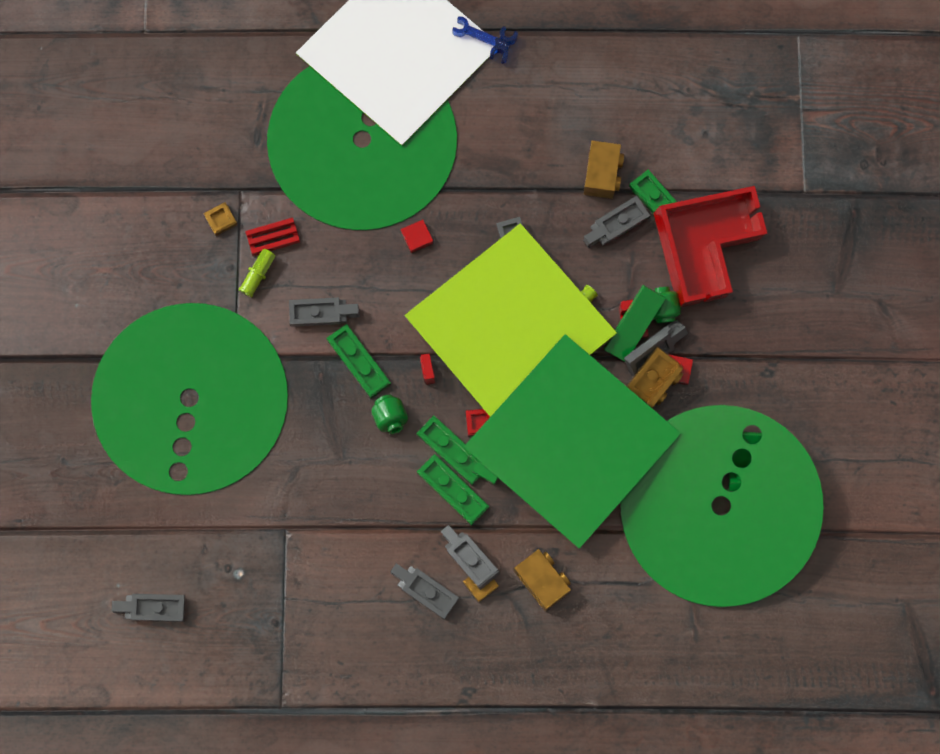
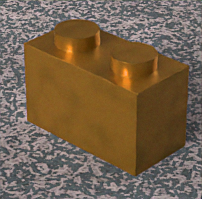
(602, 169)
(542, 579)

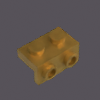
(655, 377)

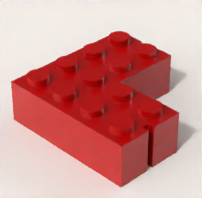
(696, 232)

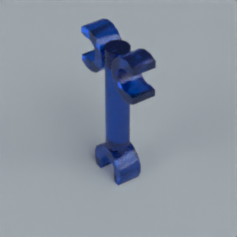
(500, 44)

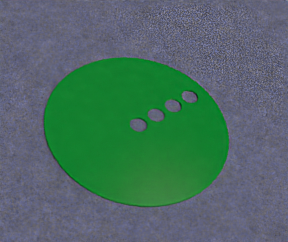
(347, 184)
(179, 350)
(736, 554)

